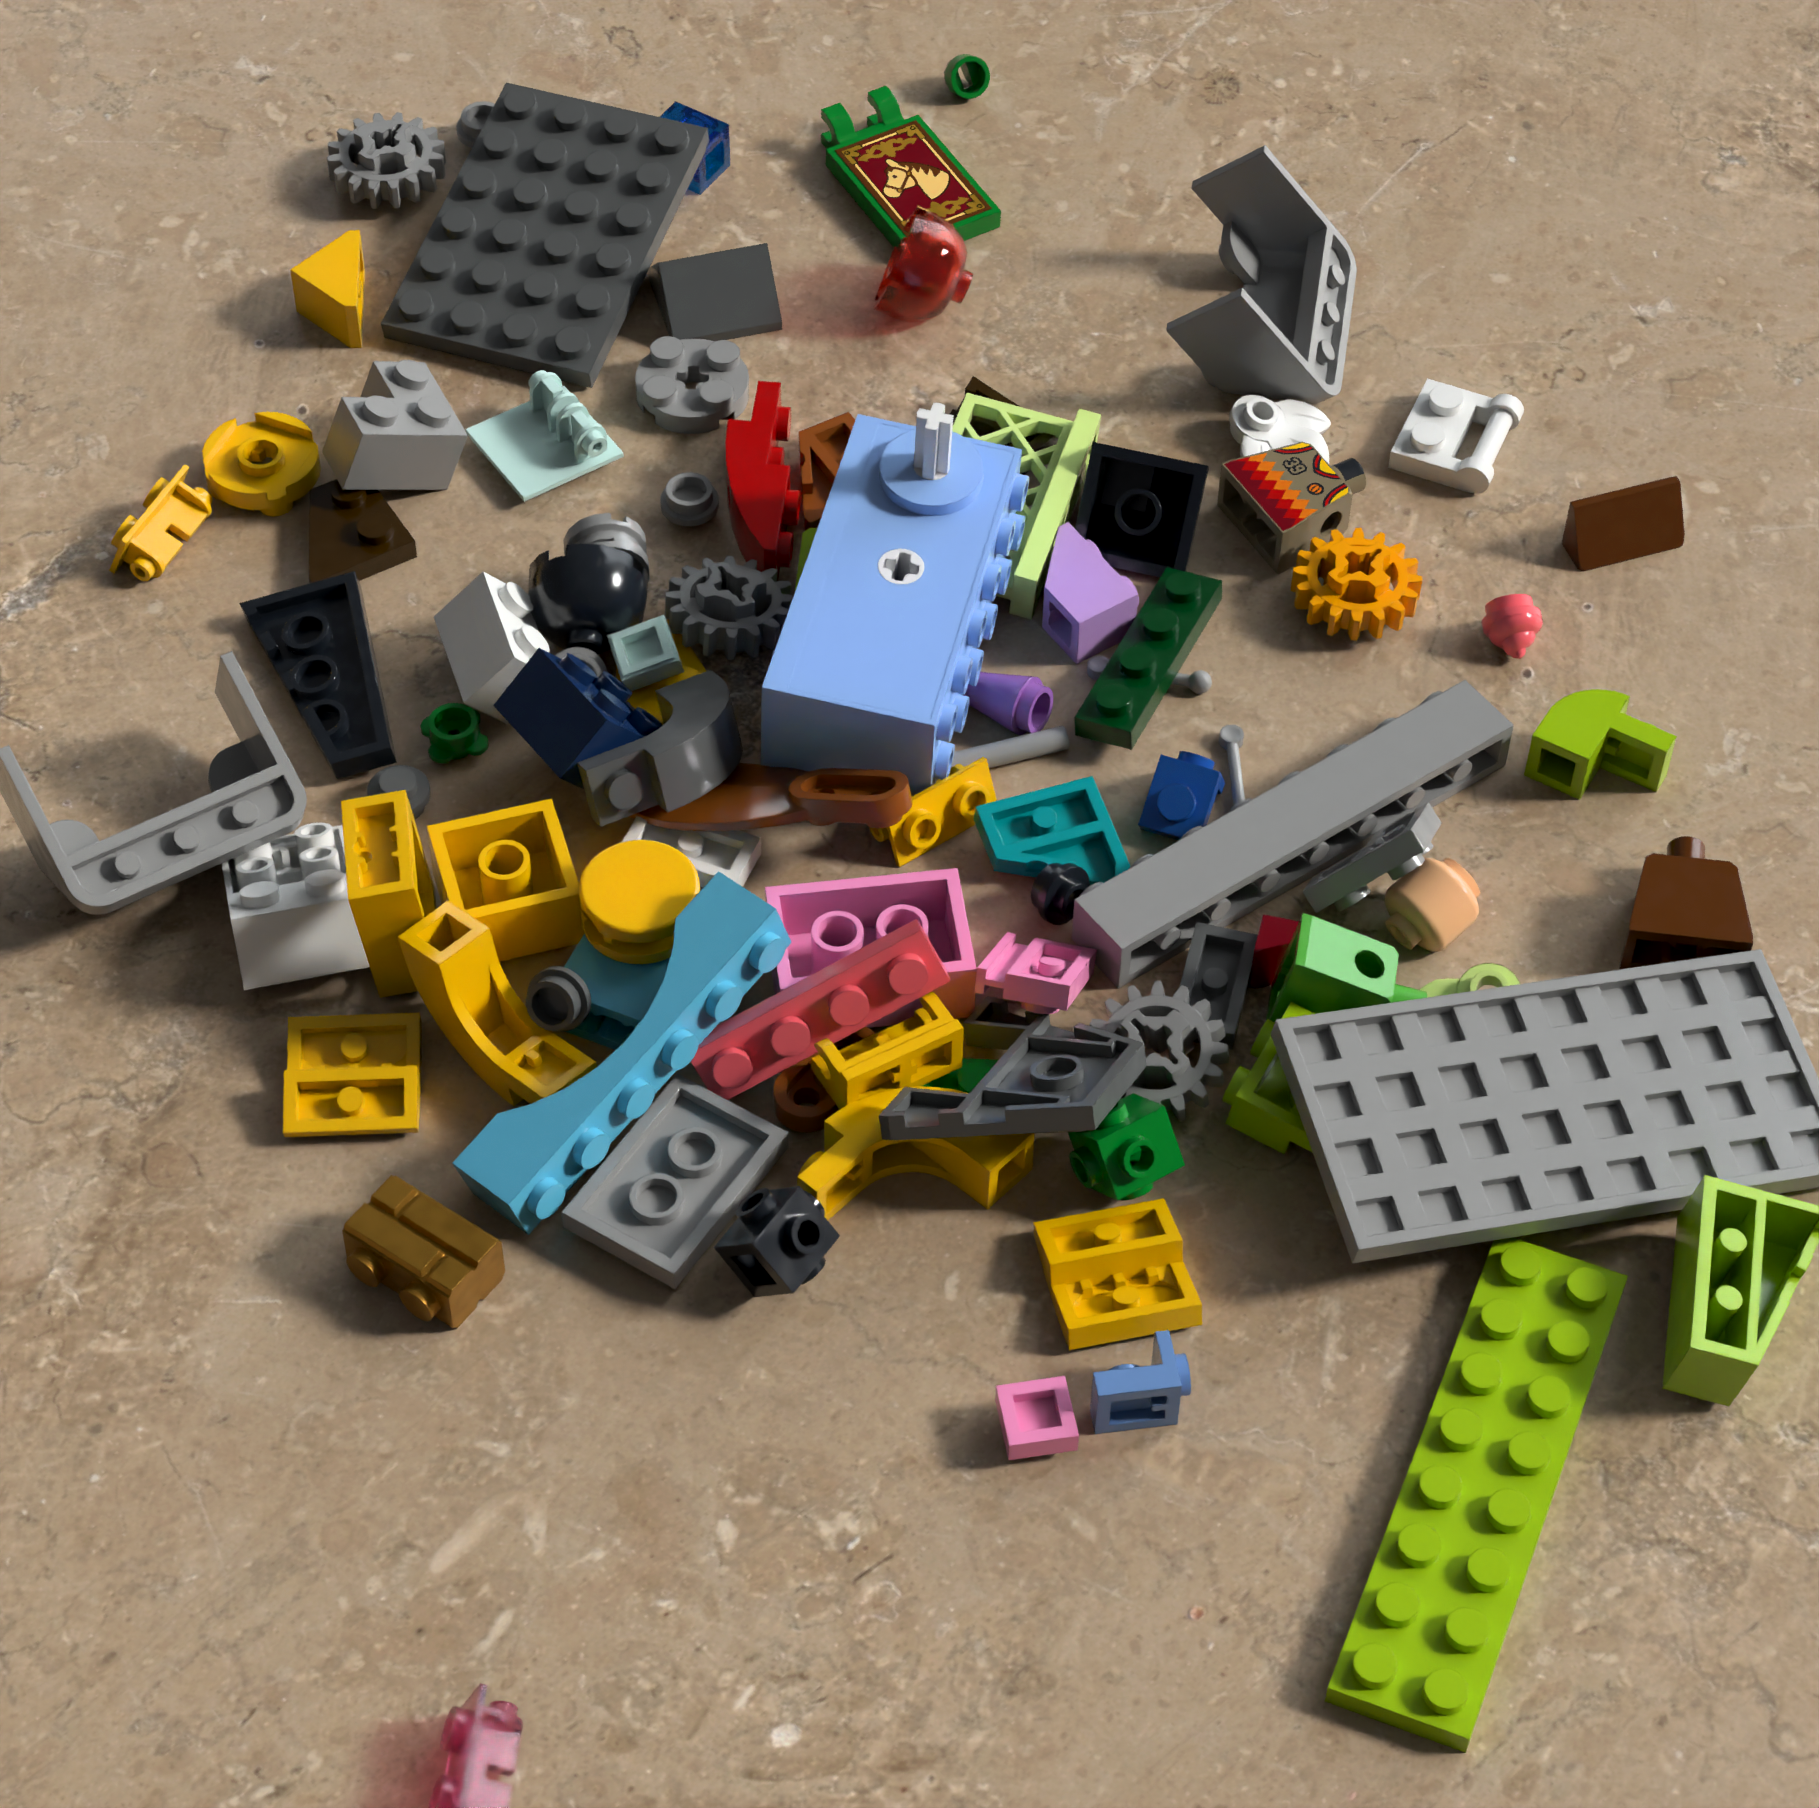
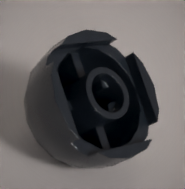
(586, 595)

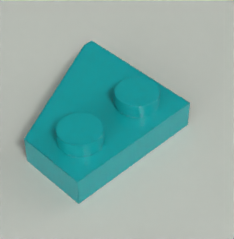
(1052, 827)

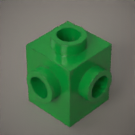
(1126, 1149)

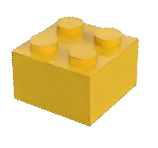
(511, 876)

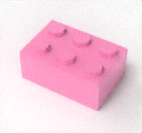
(847, 914)

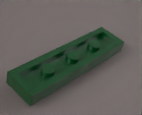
(1148, 658)

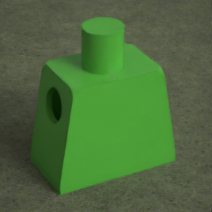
(1335, 971)

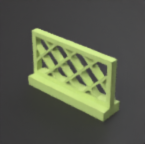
(1058, 489)

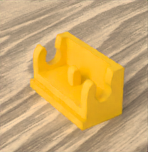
(893, 1058)

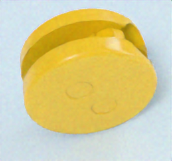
(633, 898)

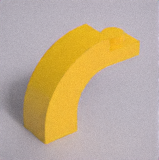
(479, 1011)
(859, 1156)

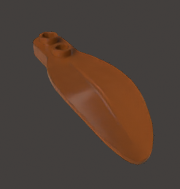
(779, 796)

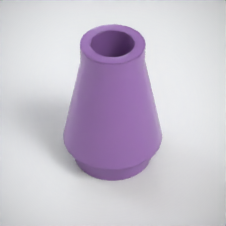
(1012, 701)

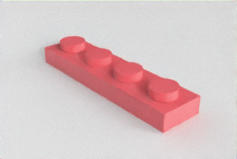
(819, 1007)

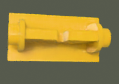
(145, 540)
(940, 811)

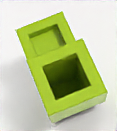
(1593, 733)

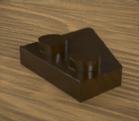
(354, 533)

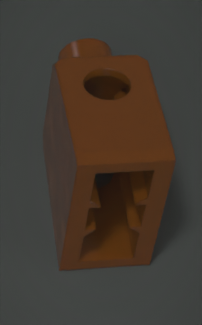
(1686, 908)

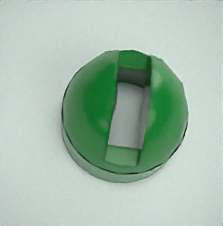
(975, 72)

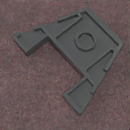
(1038, 1086)

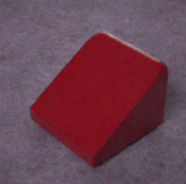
(1270, 948)

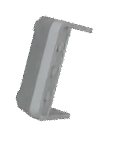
(1293, 315)
(250, 804)

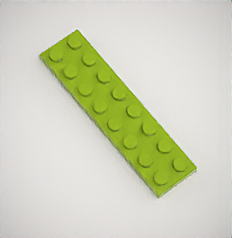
(1477, 1494)

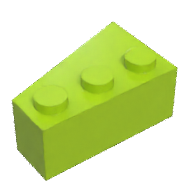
(1732, 1283)

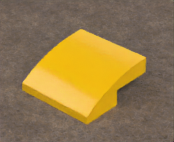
(352, 1075)
(1117, 1273)

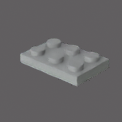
(675, 1180)

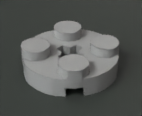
(711, 364)

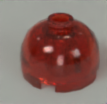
(924, 270)

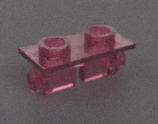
(478, 1742)

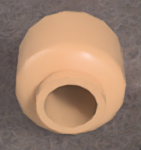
(1432, 905)

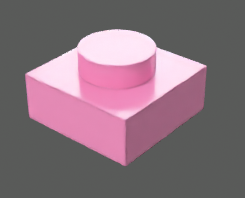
(1036, 1418)

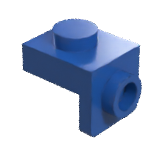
(1181, 795)

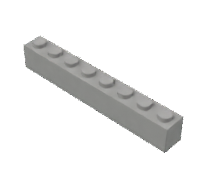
(1289, 832)

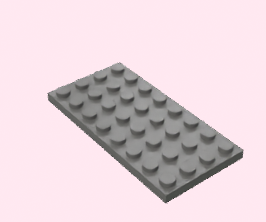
(1552, 1102)

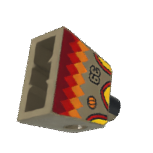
(1288, 499)

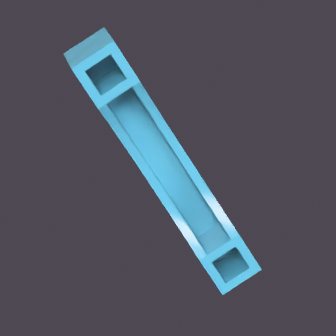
(540, 1150)

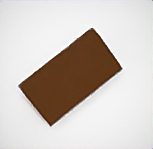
(1625, 524)

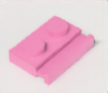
(1038, 975)

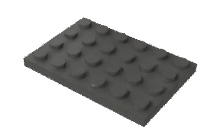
(546, 234)

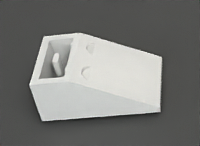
(293, 908)

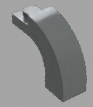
(674, 763)

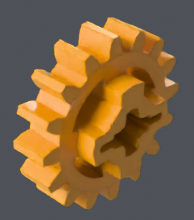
(1356, 584)

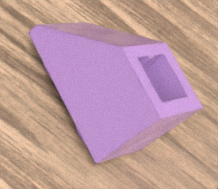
(1085, 598)

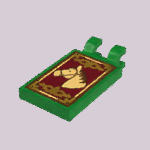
(902, 166)

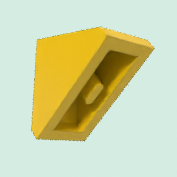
(331, 288)

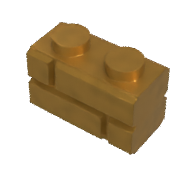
(422, 1253)

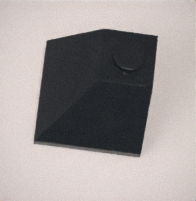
(1141, 508)

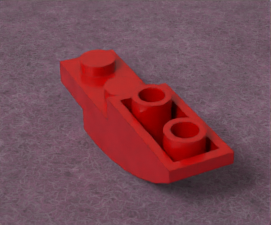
(760, 482)

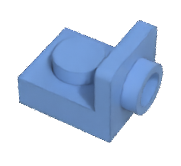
(1141, 1396)

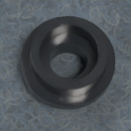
(1056, 891)

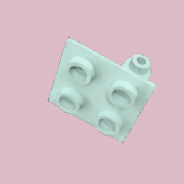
(544, 439)

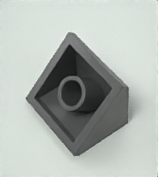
(718, 294)

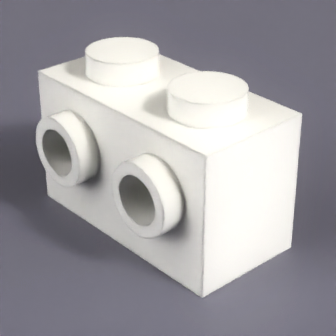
(488, 639)

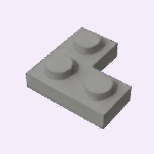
(1391, 850)

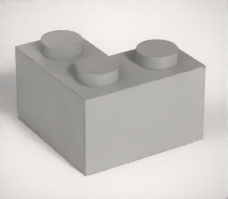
(395, 432)

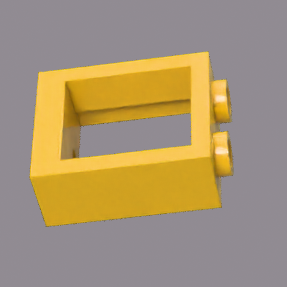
(385, 882)

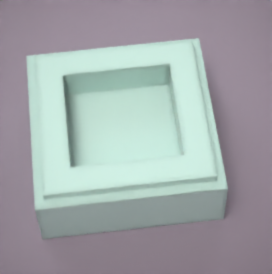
(645, 653)

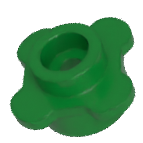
(453, 733)

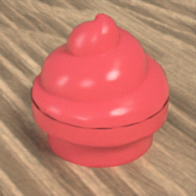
(1512, 623)

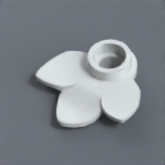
(1269, 425)

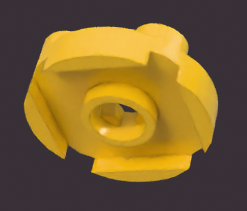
(262, 486)

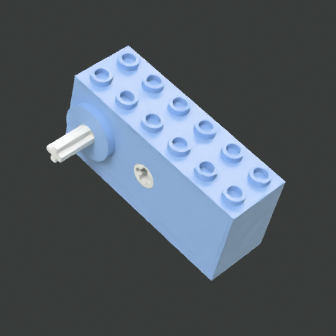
(895, 602)

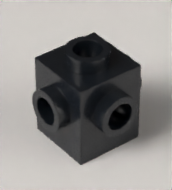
(777, 1240)

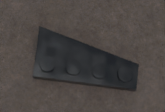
(329, 667)

